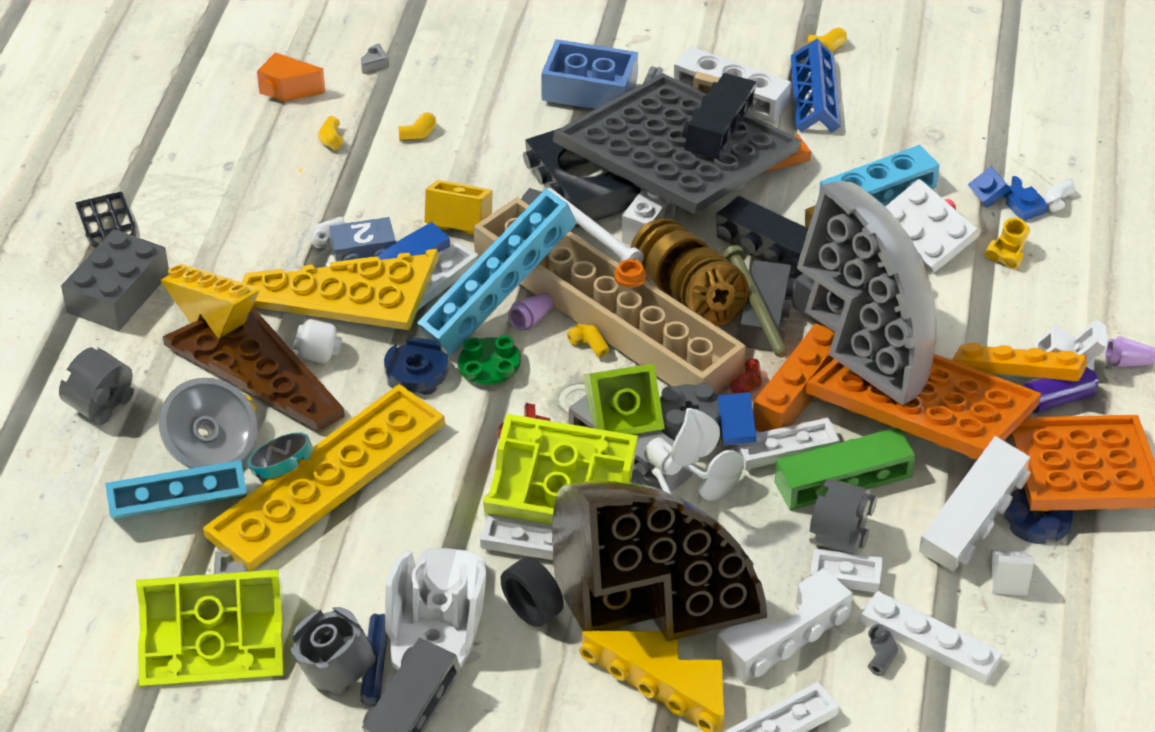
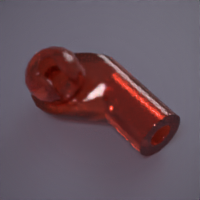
(748, 381)

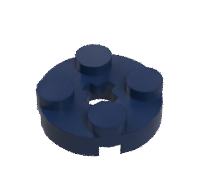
(416, 379)
(1032, 528)

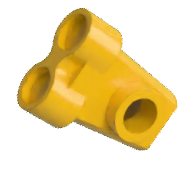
(1009, 244)

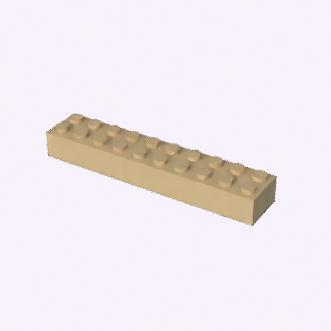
(633, 320)

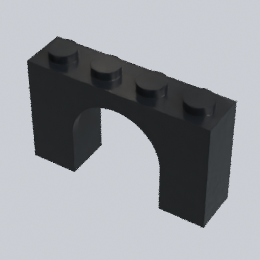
(594, 196)

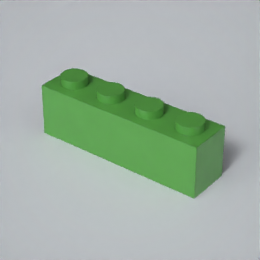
(859, 461)

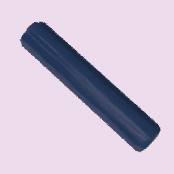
(372, 679)

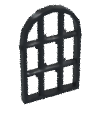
(98, 217)

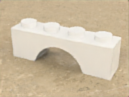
(755, 647)

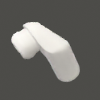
(320, 236)

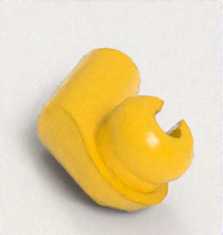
(588, 335)

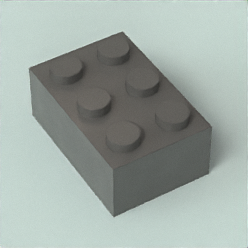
(115, 280)

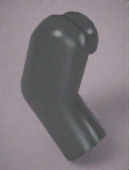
(884, 648)

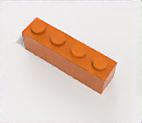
(786, 393)

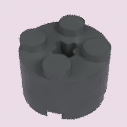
(96, 384)
(677, 399)
(842, 517)
(332, 649)

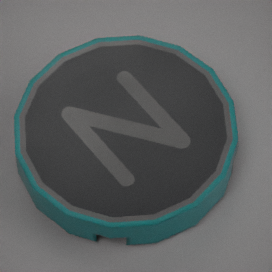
(280, 455)

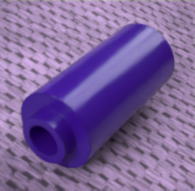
(1061, 392)

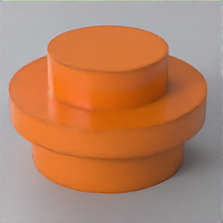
(630, 273)

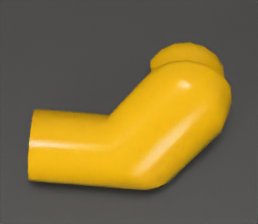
(832, 39)
(420, 129)
(328, 133)

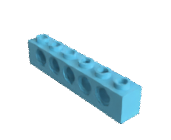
(498, 272)

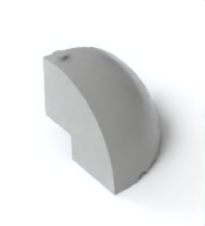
(870, 290)

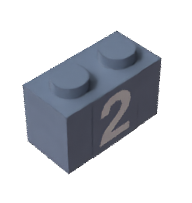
(361, 239)

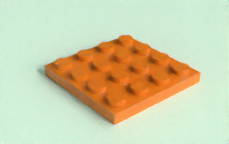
(1086, 462)

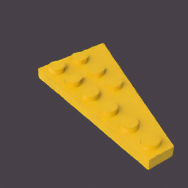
(350, 290)

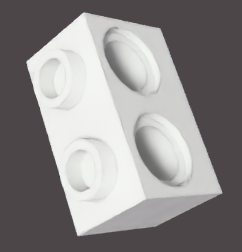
(642, 210)

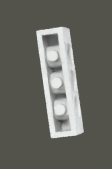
(771, 92)

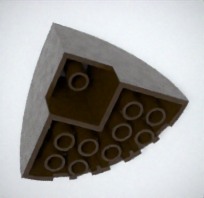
(649, 555)

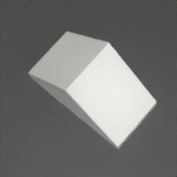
(1011, 572)

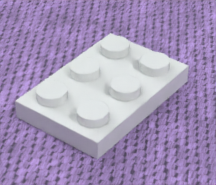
(932, 225)

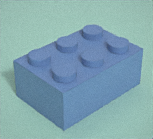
(587, 74)

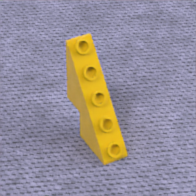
(210, 296)
(653, 667)

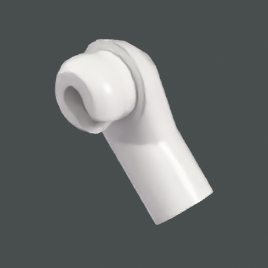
(1056, 193)

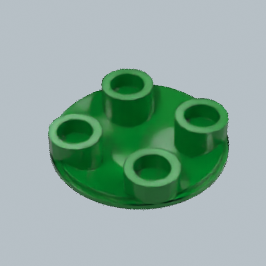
(489, 360)

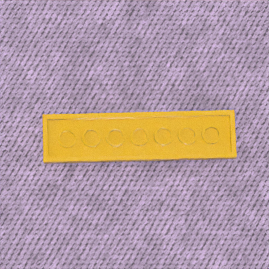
(334, 472)

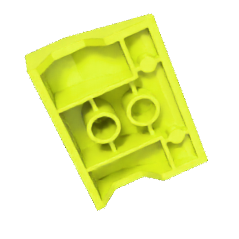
(543, 456)
(210, 628)

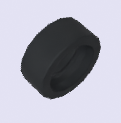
(532, 591)

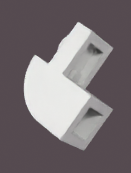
(1088, 342)

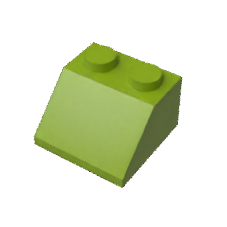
(625, 399)

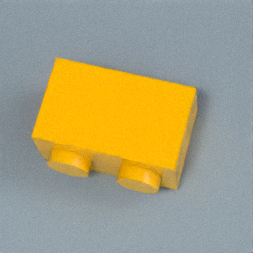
(457, 205)

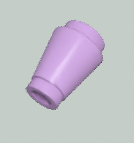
(529, 311)
(1127, 353)

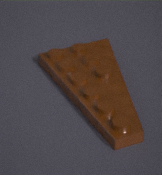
(261, 365)

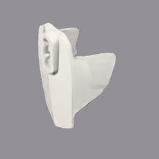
(434, 601)

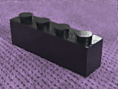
(719, 115)
(761, 232)

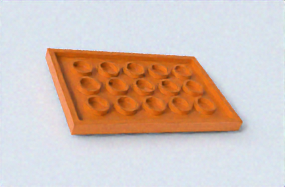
(954, 410)

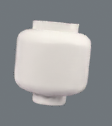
(317, 341)

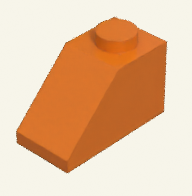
(289, 78)

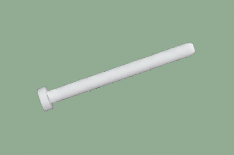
(602, 235)

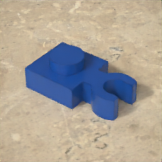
(1025, 202)

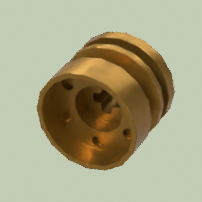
(661, 245)
(708, 285)

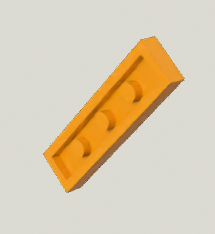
(1020, 362)

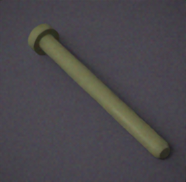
(736, 256)

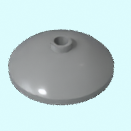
(212, 407)

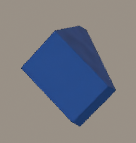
(736, 418)

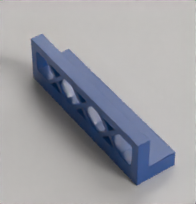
(822, 83)

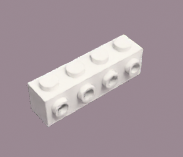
(974, 504)

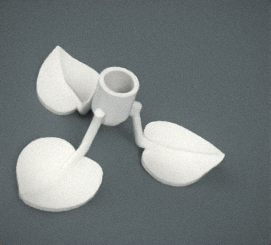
(696, 439)

